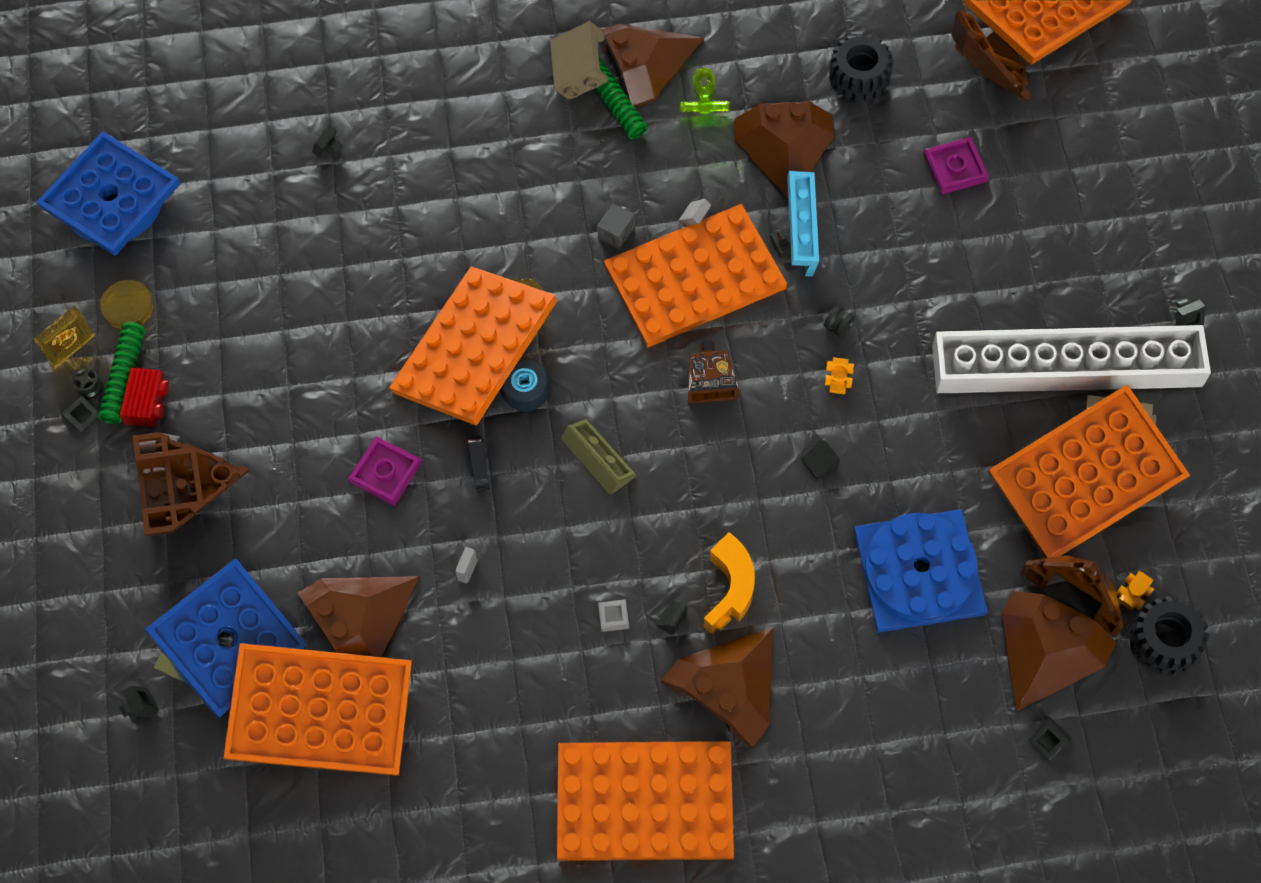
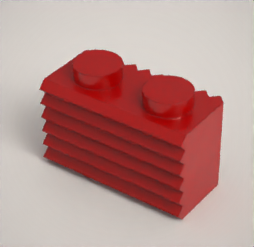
(144, 397)

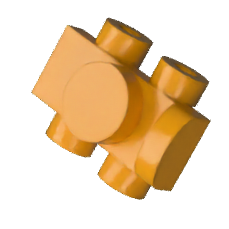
(838, 379)
(1138, 586)

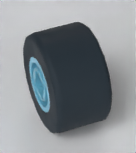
(531, 393)

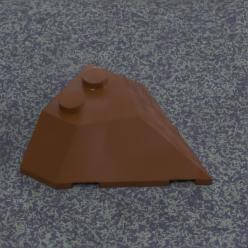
(990, 55)
(647, 58)
(784, 138)
(177, 480)
(1085, 576)
(360, 611)
(1049, 646)
(730, 683)

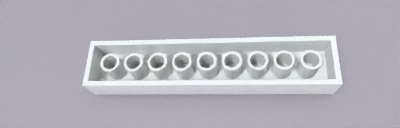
(1070, 359)

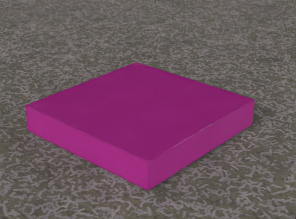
(955, 165)
(385, 470)

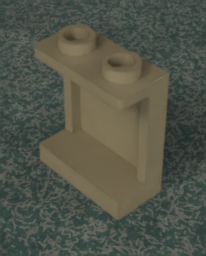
(577, 60)

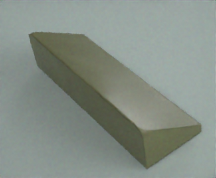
(597, 456)

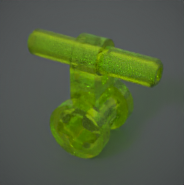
(704, 104)

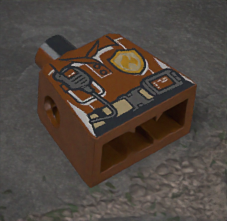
(711, 375)

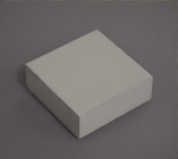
(694, 212)
(466, 565)
(613, 615)

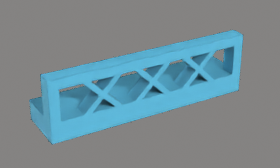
(803, 220)

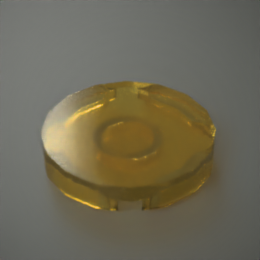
(126, 303)

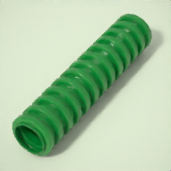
(620, 105)
(125, 359)

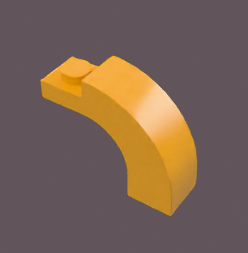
(738, 567)

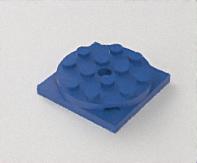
(106, 170)
(911, 598)
(222, 604)

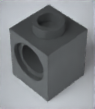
(616, 225)

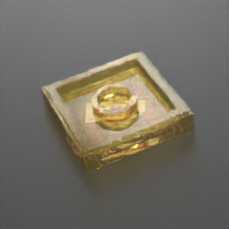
(64, 337)

